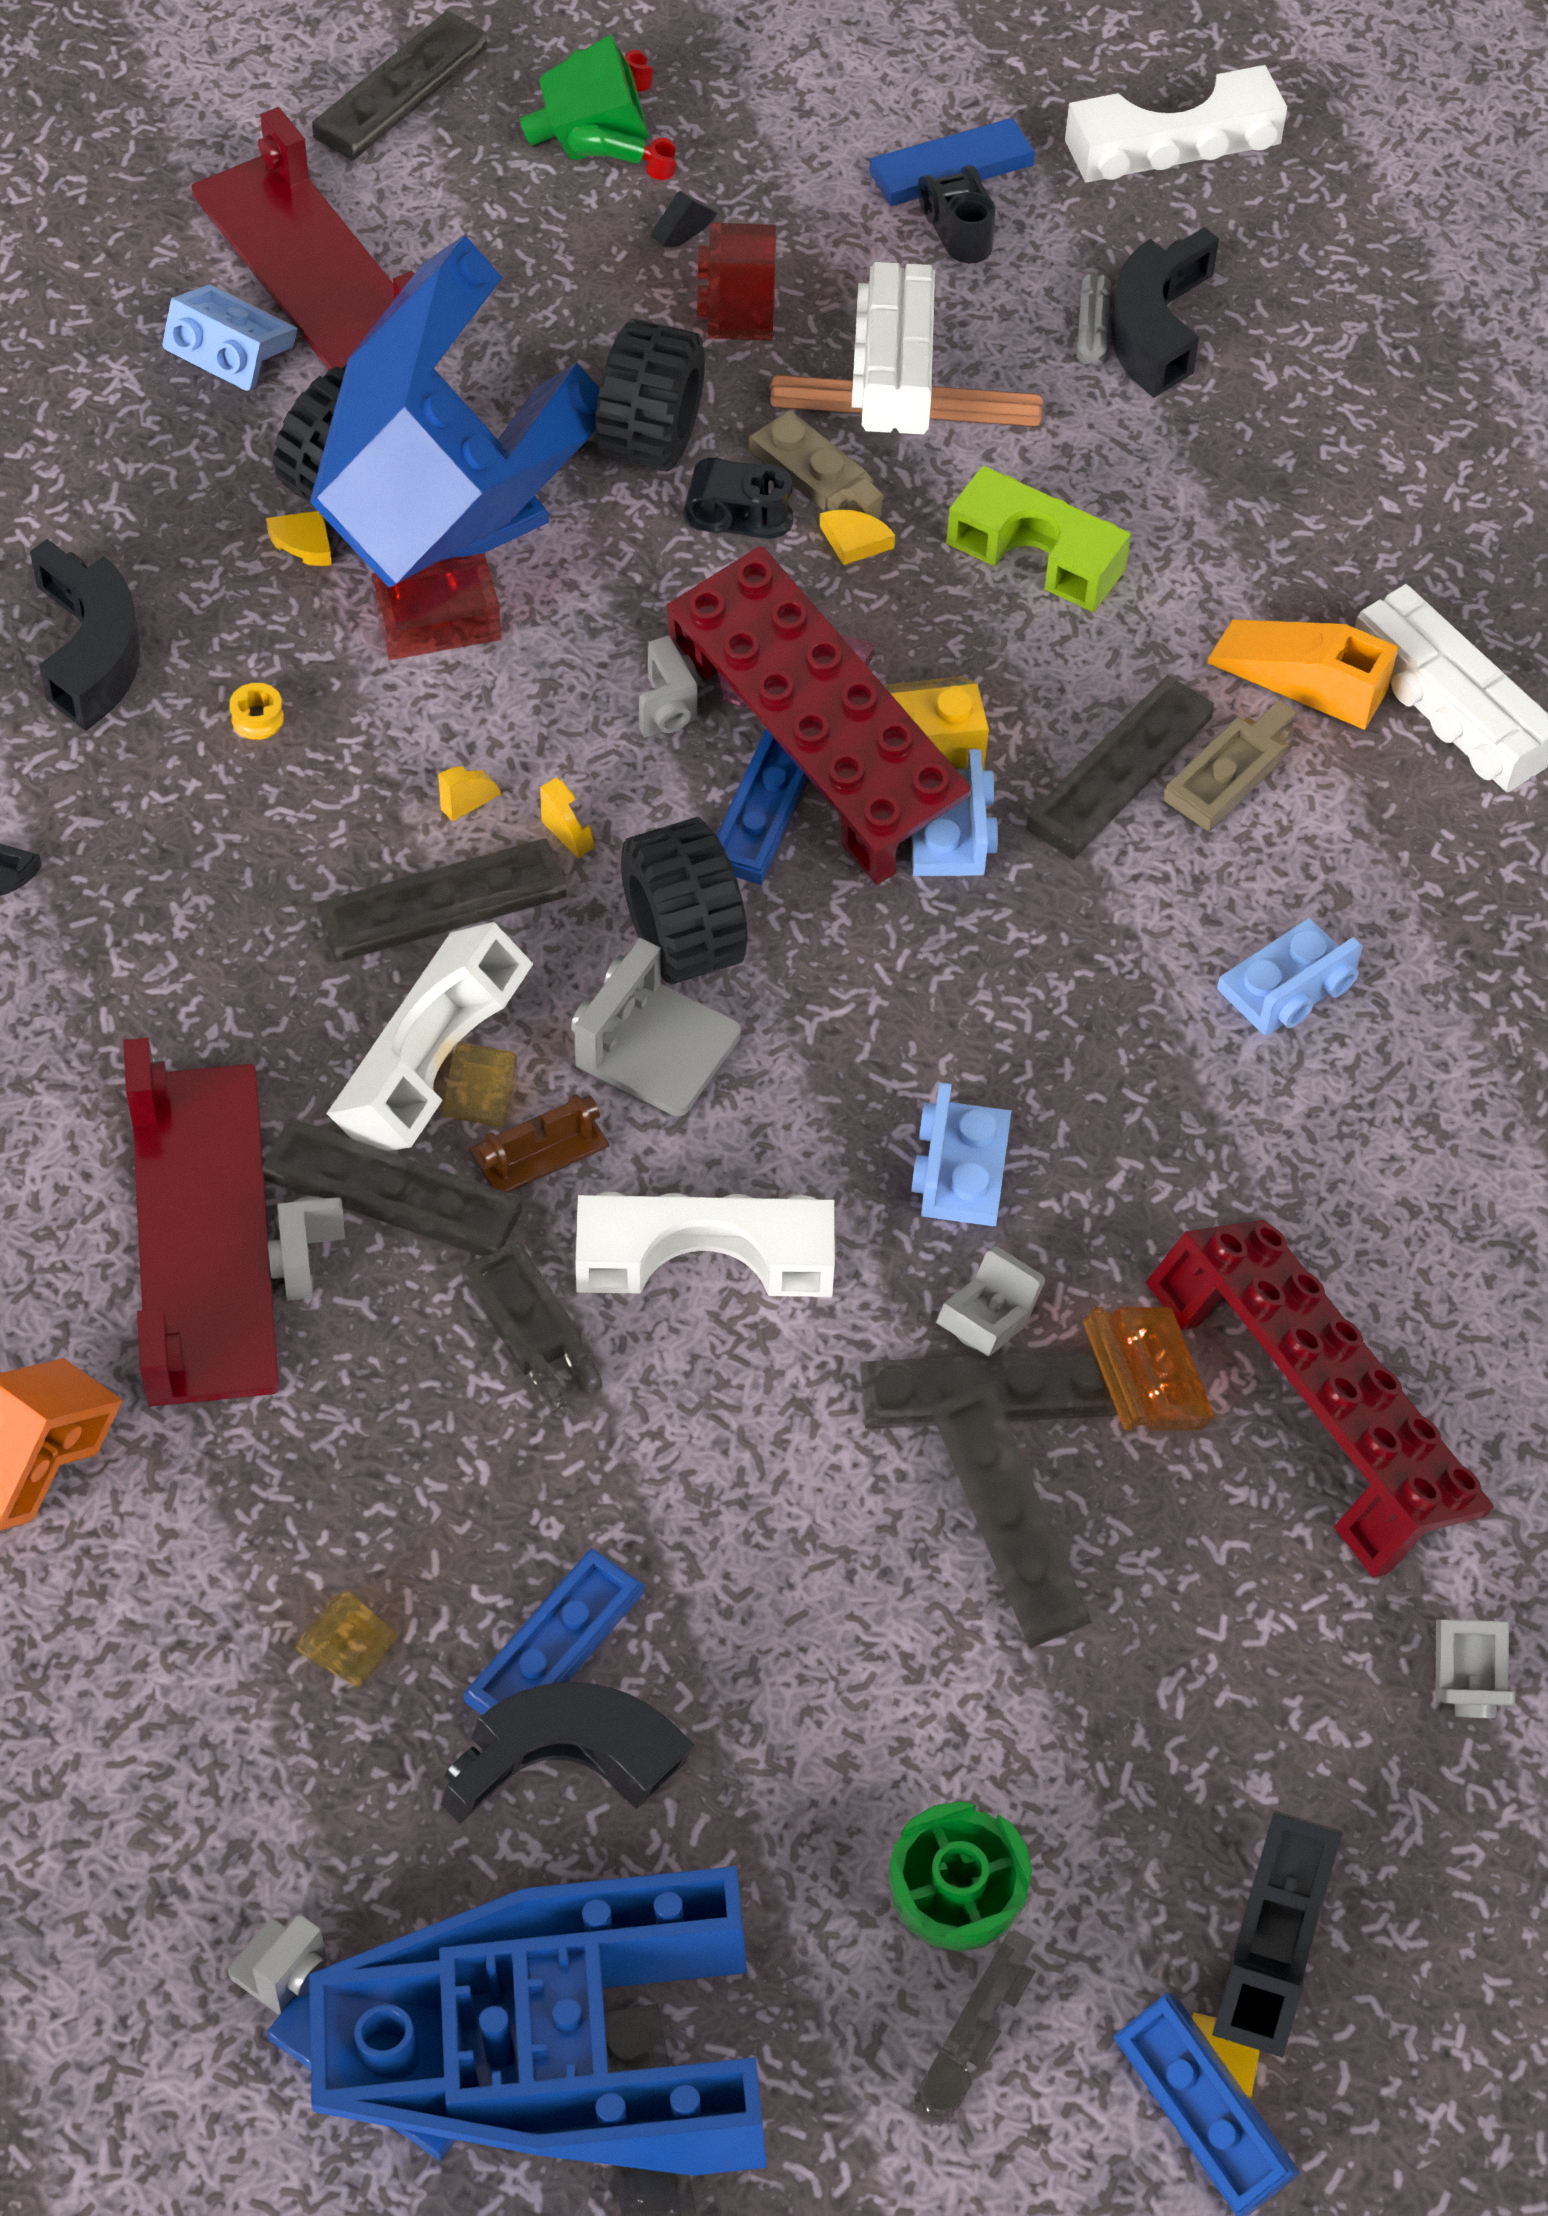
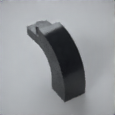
(1144, 333)
(103, 657)
(570, 1722)
(1277, 1934)

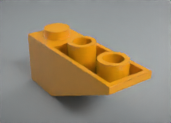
(1312, 663)

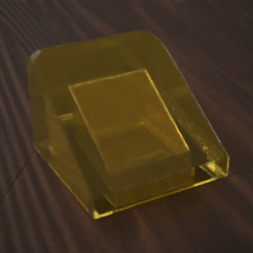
(480, 1084)
(346, 1639)

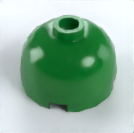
(959, 1876)

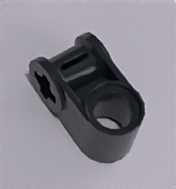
(960, 213)
(735, 495)

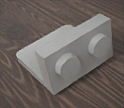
(650, 1035)

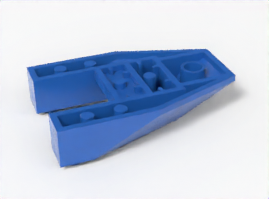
(407, 459)
(501, 2027)

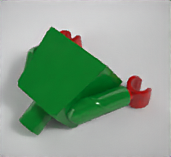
(597, 109)

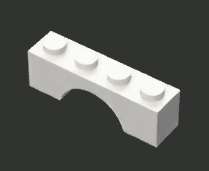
(1119, 139)
(393, 1086)
(631, 1236)

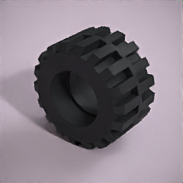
(650, 394)
(305, 434)
(685, 899)

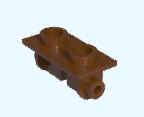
(540, 1145)

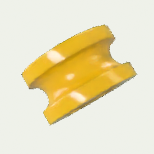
(256, 726)

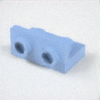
(225, 334)
(962, 836)
(1291, 976)
(964, 1160)

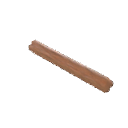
(946, 402)

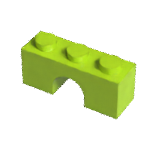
(1002, 514)

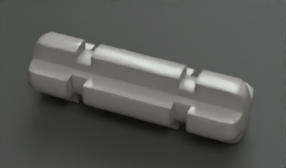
(1093, 319)

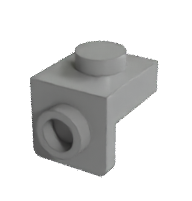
(674, 693)
(300, 1223)
(994, 1303)
(1473, 1666)
(279, 1962)

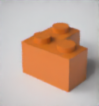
(46, 1420)

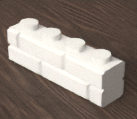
(894, 348)
(1460, 690)

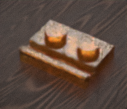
(1148, 1368)

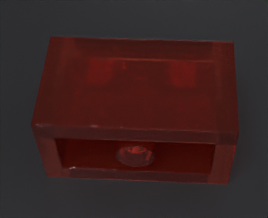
(740, 281)
(438, 608)

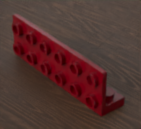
(299, 243)
(818, 705)
(200, 1232)
(1362, 1404)

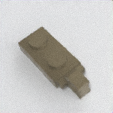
(816, 466)
(1231, 766)

